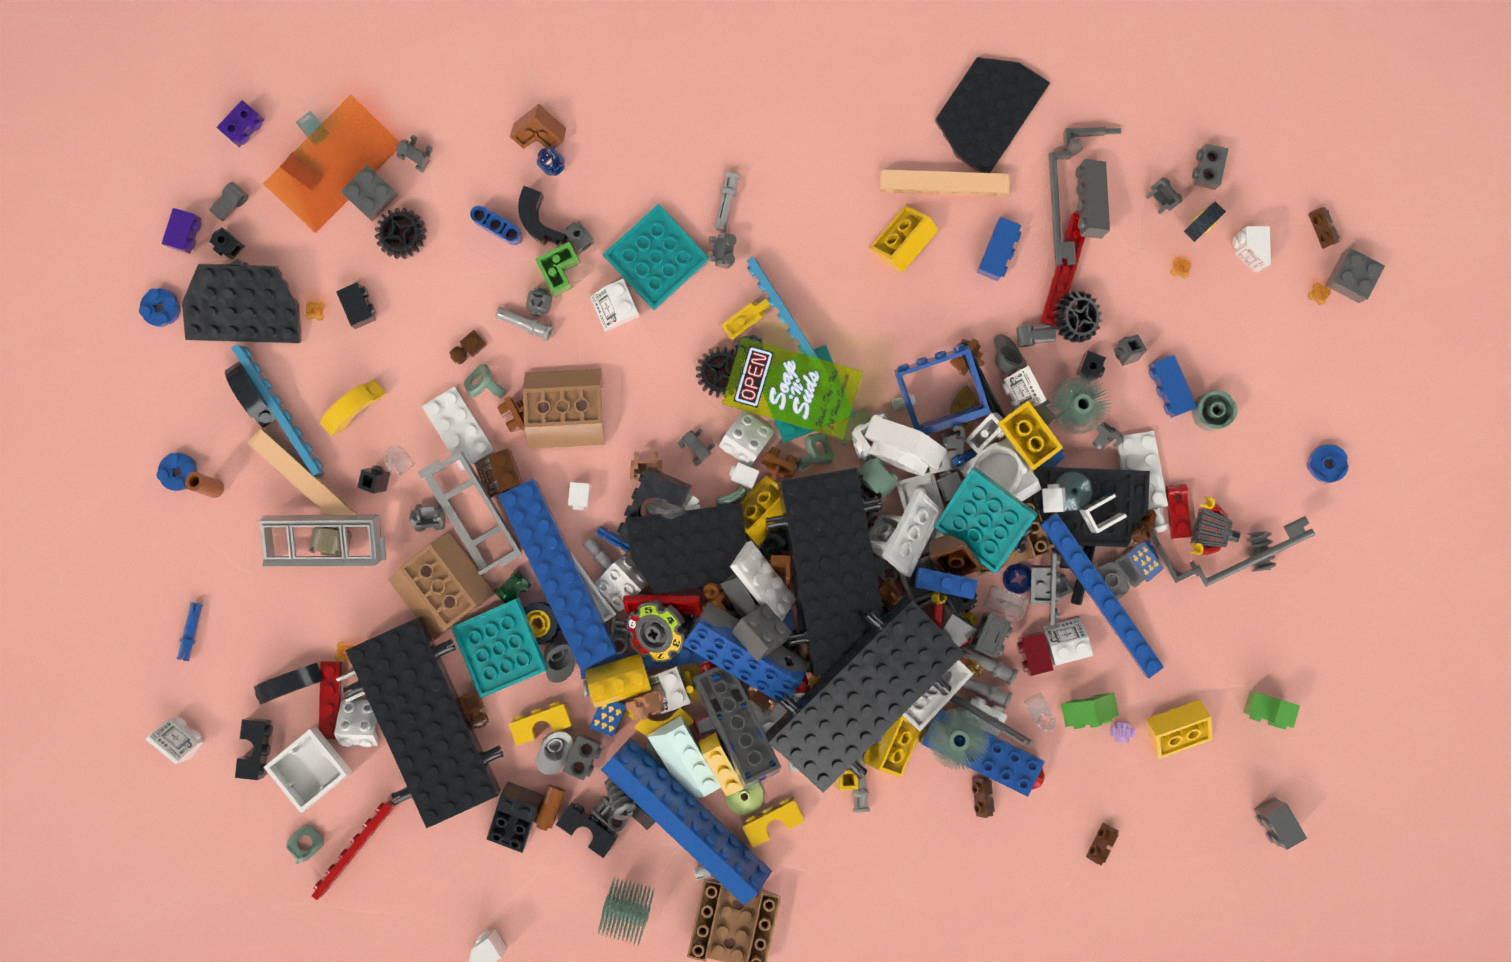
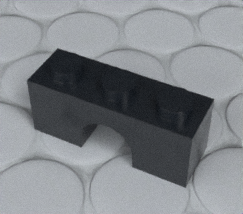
(258, 733)
(575, 817)

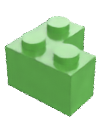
(553, 267)
(1090, 711)
(1276, 711)

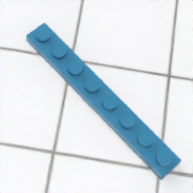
(784, 315)
(283, 416)

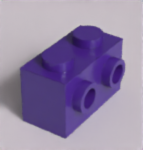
(240, 123)
(181, 231)

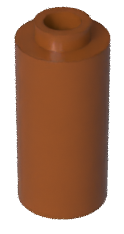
(204, 485)
(549, 807)

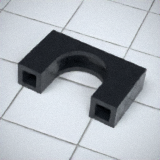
(654, 485)

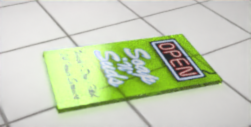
(792, 388)

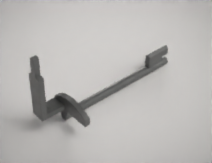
(1072, 147)
(1294, 530)
(992, 721)

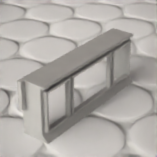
(427, 474)
(376, 542)

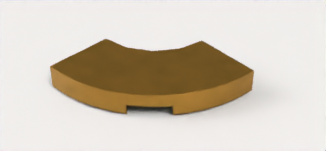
(963, 400)

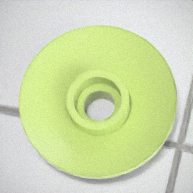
(747, 806)

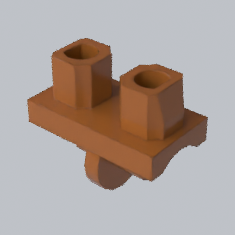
(959, 362)
(510, 407)
(778, 466)
(890, 593)
(716, 596)

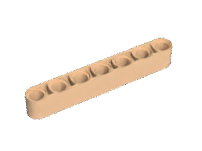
(945, 183)
(299, 474)

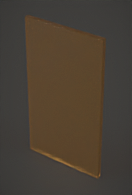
(328, 160)

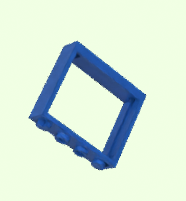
(952, 419)

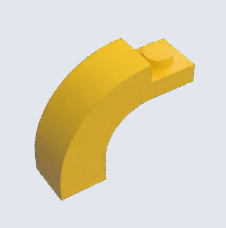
(348, 406)
(650, 725)

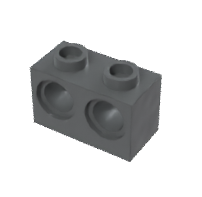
(1213, 168)
(948, 484)
(578, 755)

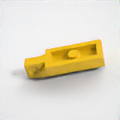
(745, 319)

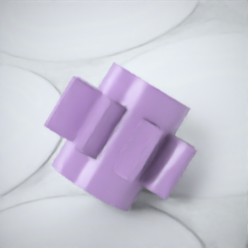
(1122, 732)

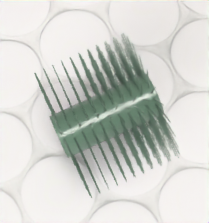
(1078, 405)
(947, 737)
(625, 910)

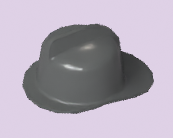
(1008, 355)
(559, 661)

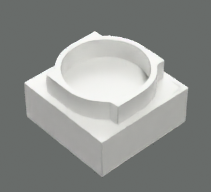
(904, 446)
(1006, 468)
(308, 769)

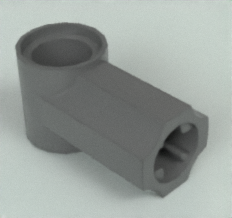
(231, 198)
(1030, 335)

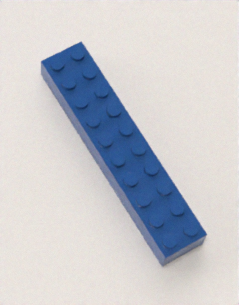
(558, 574)
(687, 821)

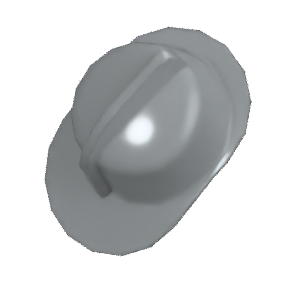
(554, 752)

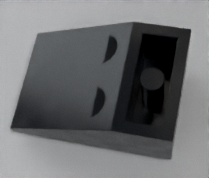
(514, 816)

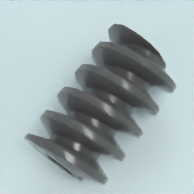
(1260, 544)
(620, 802)

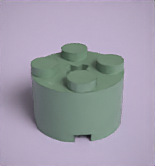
(1222, 403)
(876, 478)

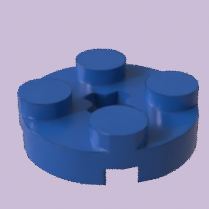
(154, 298)
(1317, 466)
(167, 467)

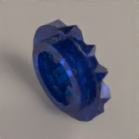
(1009, 574)

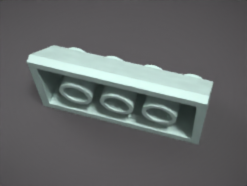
(684, 758)

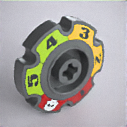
(656, 630)

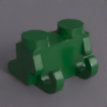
(512, 587)

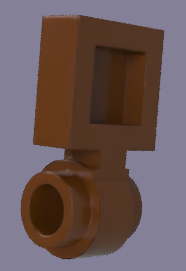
(471, 344)
(1142, 532)
(472, 704)

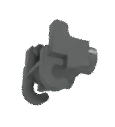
(413, 153)
(1165, 195)
(723, 250)
(1106, 435)
(955, 440)
(696, 446)
(427, 517)

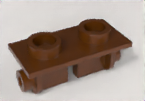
(1321, 222)
(981, 788)
(1105, 836)

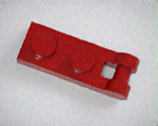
(1178, 512)

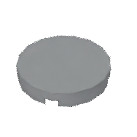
(1114, 578)

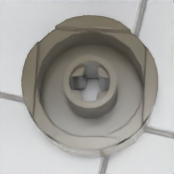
(327, 541)

